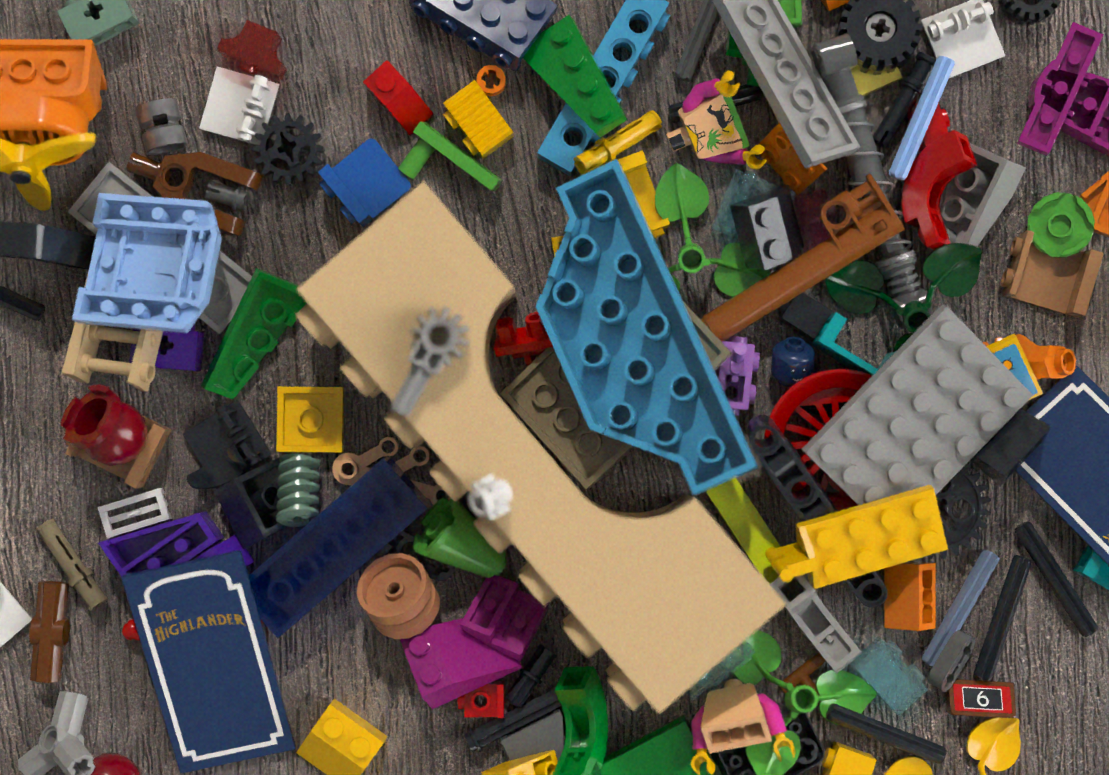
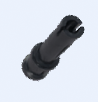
(911, 89)

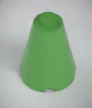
(456, 541)

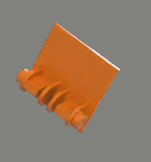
(786, 162)

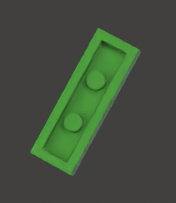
(432, 139)

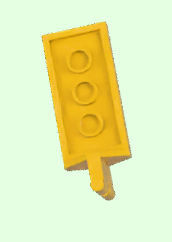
(863, 539)

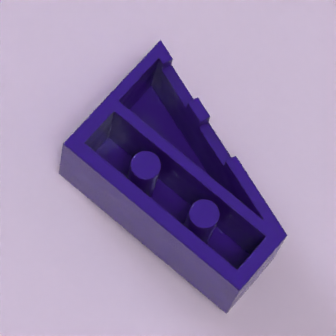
(162, 544)

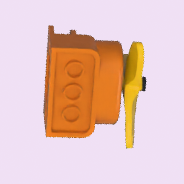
(46, 109)

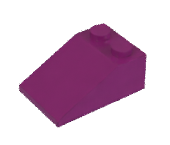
(453, 662)

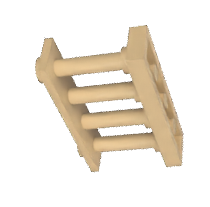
(83, 348)

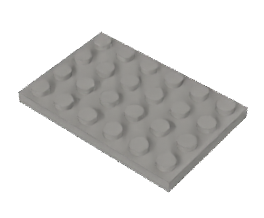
(919, 414)

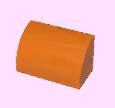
(910, 596)

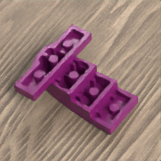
(1069, 97)

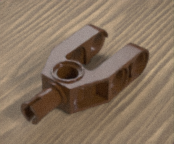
(190, 164)

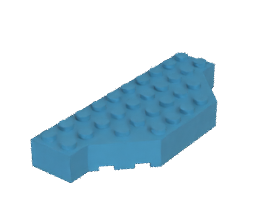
(632, 339)

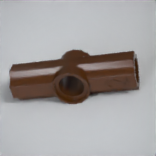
(49, 631)

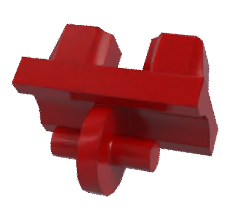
(521, 341)

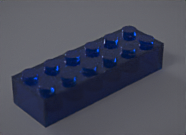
(335, 545)

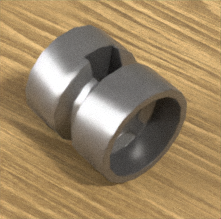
(165, 137)

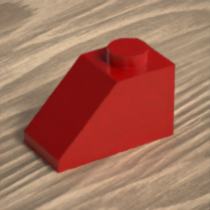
(397, 97)

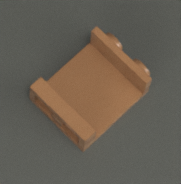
(1049, 281)
(138, 470)

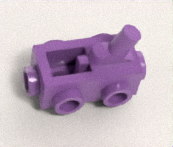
(738, 372)

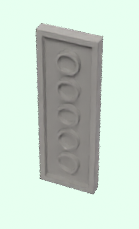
(788, 79)
(229, 278)

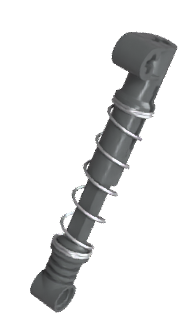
(834, 63)

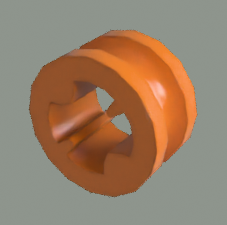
(500, 76)

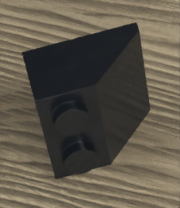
(767, 228)
(1011, 446)
(252, 503)

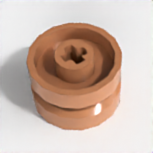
(398, 596)

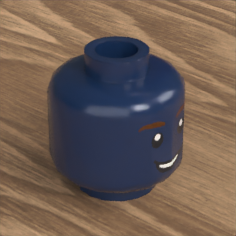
(792, 361)

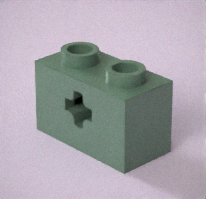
(114, 19)

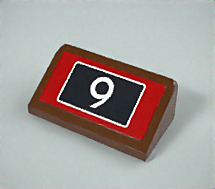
(981, 698)

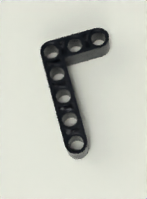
(46, 244)

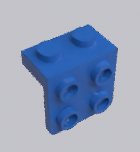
(365, 182)

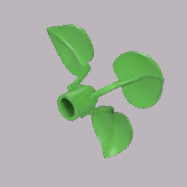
(686, 195)
(839, 688)

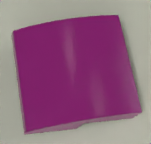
(504, 616)

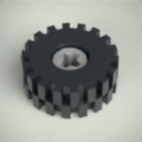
(891, 48)

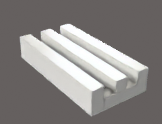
(107, 521)

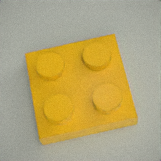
(310, 419)

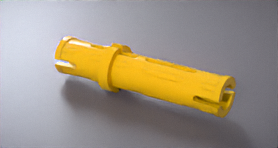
(608, 148)

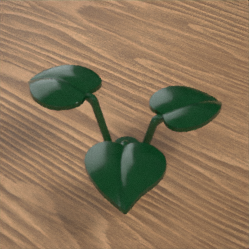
(950, 267)

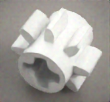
(490, 497)

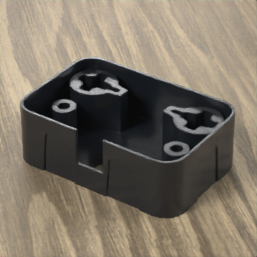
(736, 761)

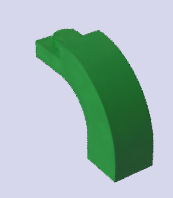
(586, 721)

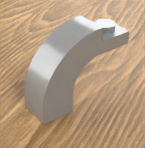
(816, 622)

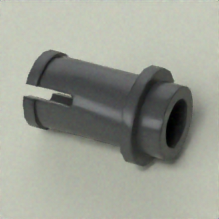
(226, 195)

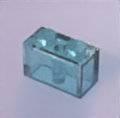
(889, 675)

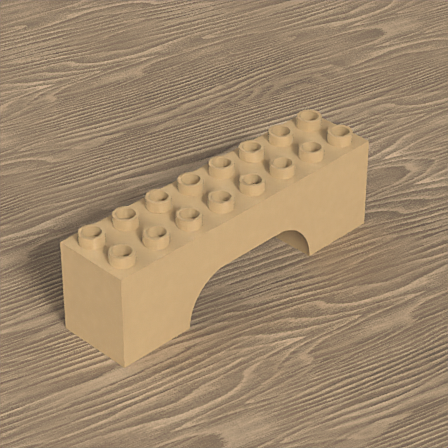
(646, 586)

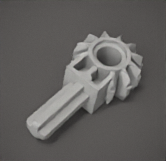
(428, 357)

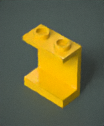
(641, 184)

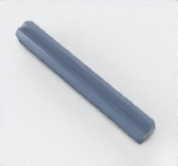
(962, 604)

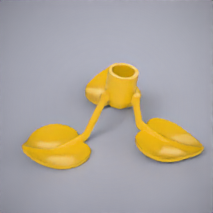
(992, 742)

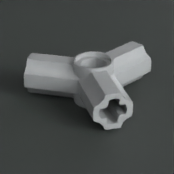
(61, 741)

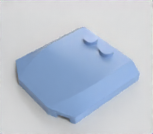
(150, 263)

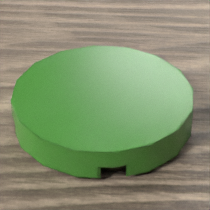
(1061, 234)

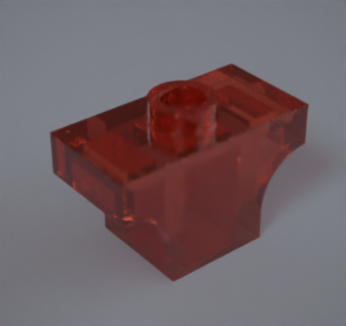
(254, 50)

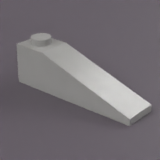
(978, 196)

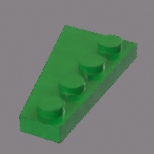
(573, 73)
(259, 321)

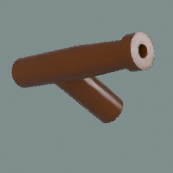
(802, 673)

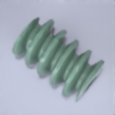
(296, 489)

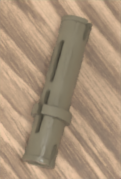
(79, 575)

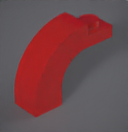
(927, 180)

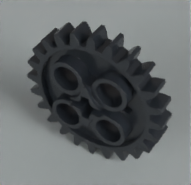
(963, 488)

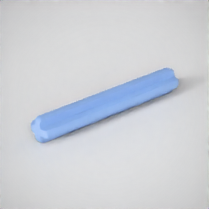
(921, 118)

